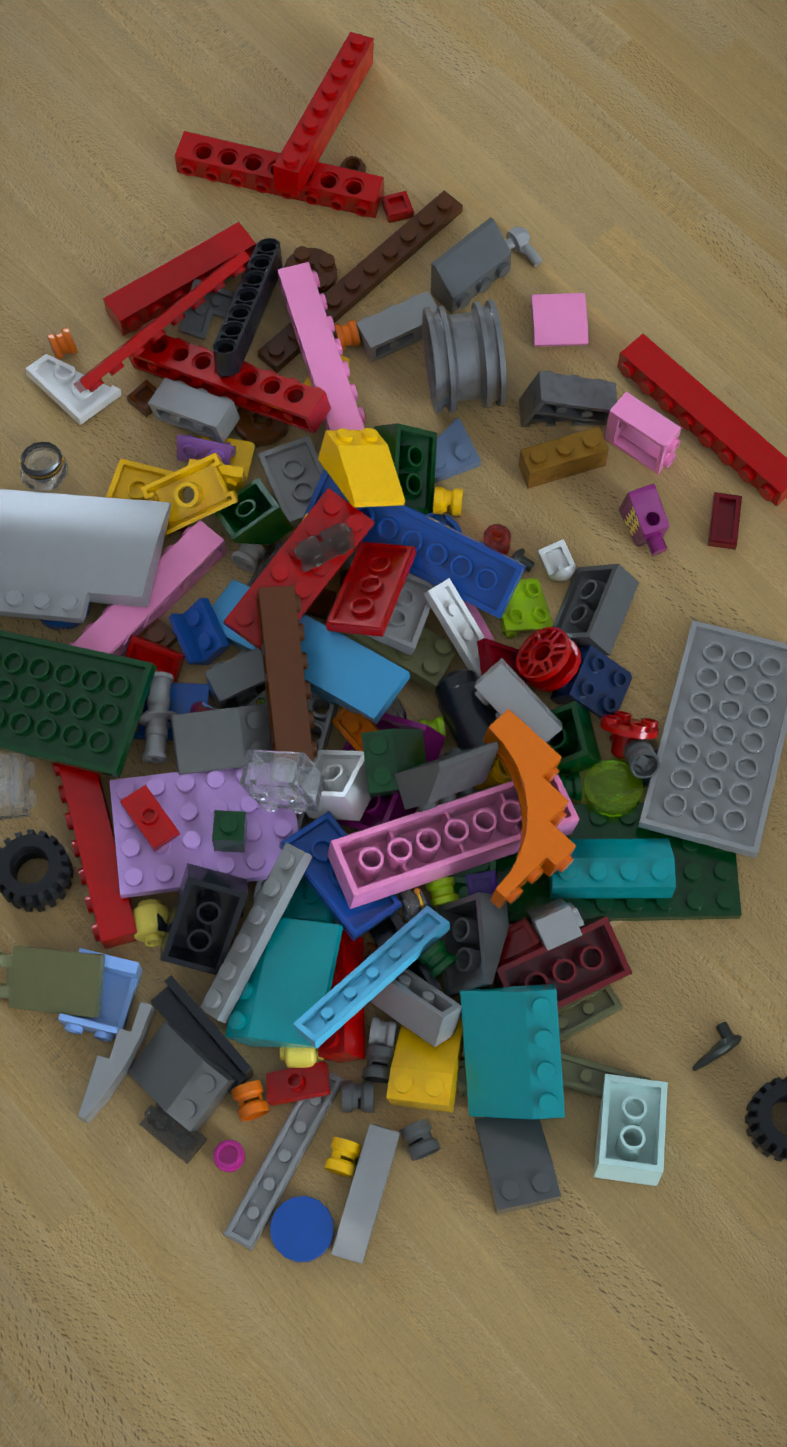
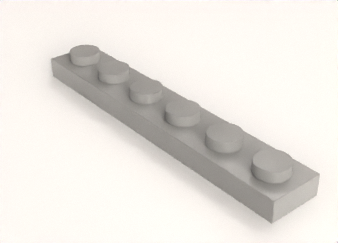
(255, 932)

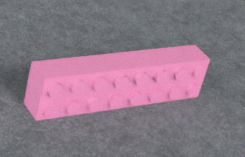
(433, 843)

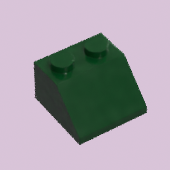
(254, 517)
(576, 740)
(390, 753)

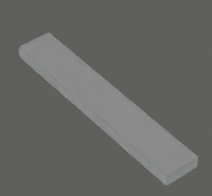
(279, 1166)

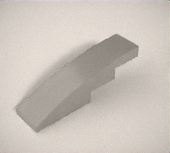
(111, 1071)
(366, 1193)

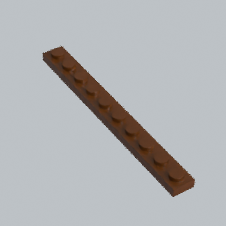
(369, 273)

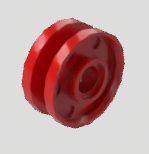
(548, 659)

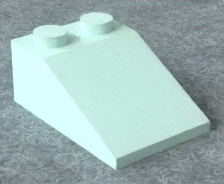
(631, 1130)

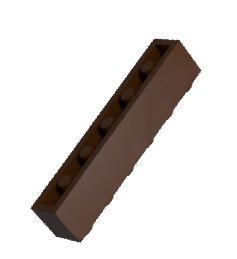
(284, 670)

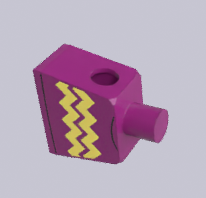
(645, 518)

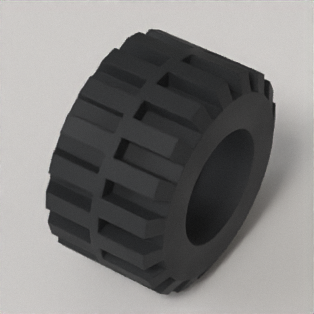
(50, 886)
(760, 1121)

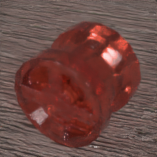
(498, 531)

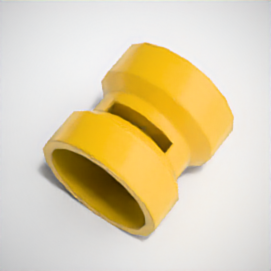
(448, 501)
(343, 1157)

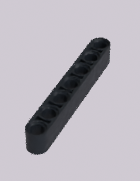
(247, 307)

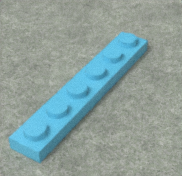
(371, 977)

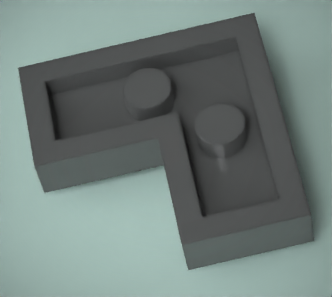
(198, 320)

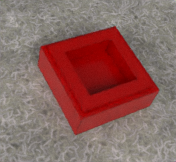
(397, 206)

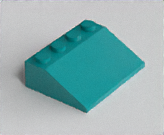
(285, 984)
(513, 1052)

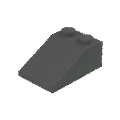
(219, 737)
(475, 939)
(181, 1078)
(517, 1163)

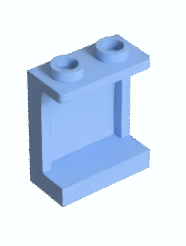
(118, 992)

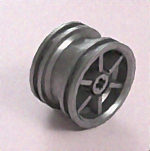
(464, 356)

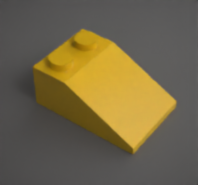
(361, 467)
(423, 1073)

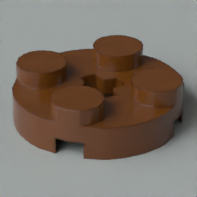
(319, 261)
(259, 434)

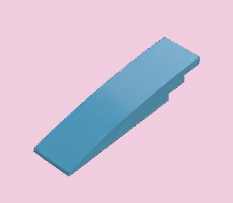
(337, 666)

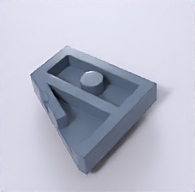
(454, 452)

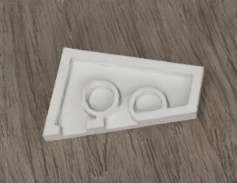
(58, 381)

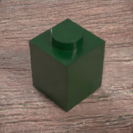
(229, 831)

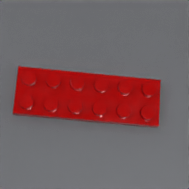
(287, 569)

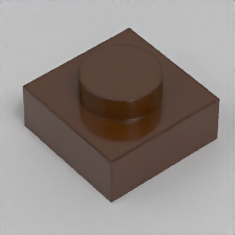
(159, 633)

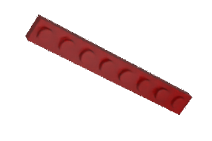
(154, 329)

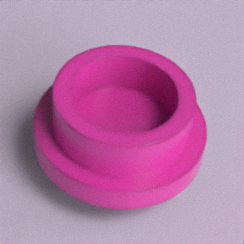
(229, 1155)

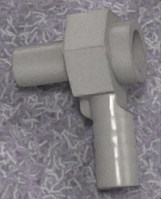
(518, 240)

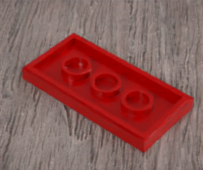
(371, 589)

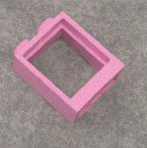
(642, 433)

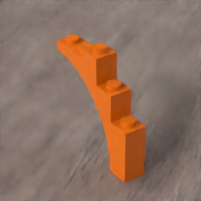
(532, 768)

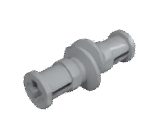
(156, 718)

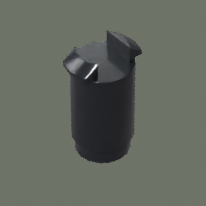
(463, 710)

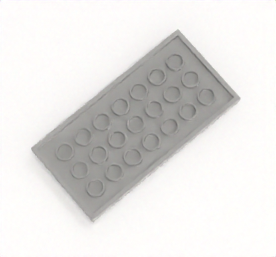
(721, 741)

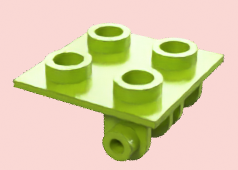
(526, 609)

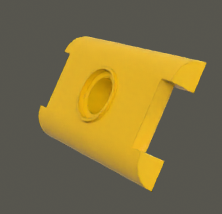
(209, 491)

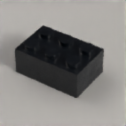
(203, 919)

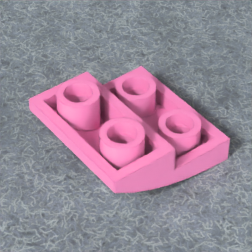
(559, 320)

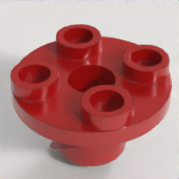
(626, 729)

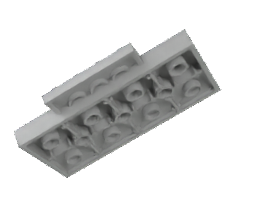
(75, 552)

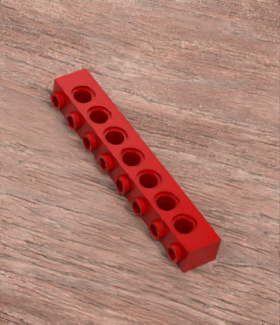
(253, 169)
(250, 388)

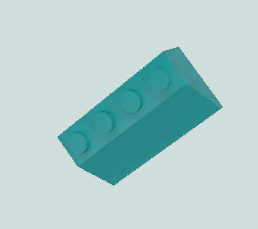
(617, 870)

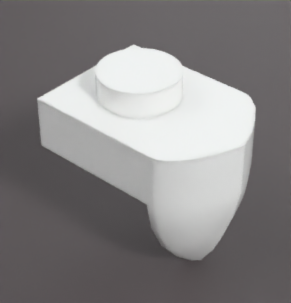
(557, 561)

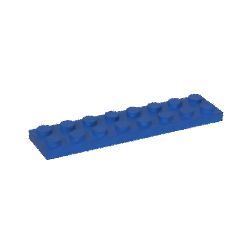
(476, 570)

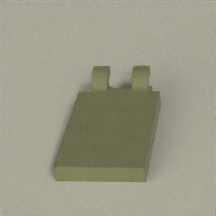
(53, 980)

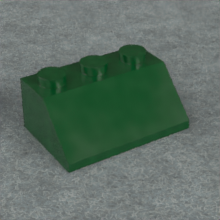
(414, 460)

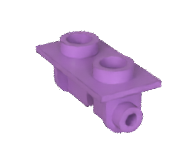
(199, 448)

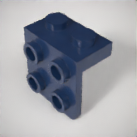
(596, 685)

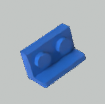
(199, 633)

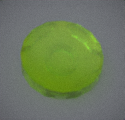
(612, 788)

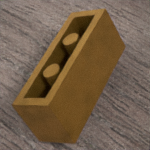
(563, 457)

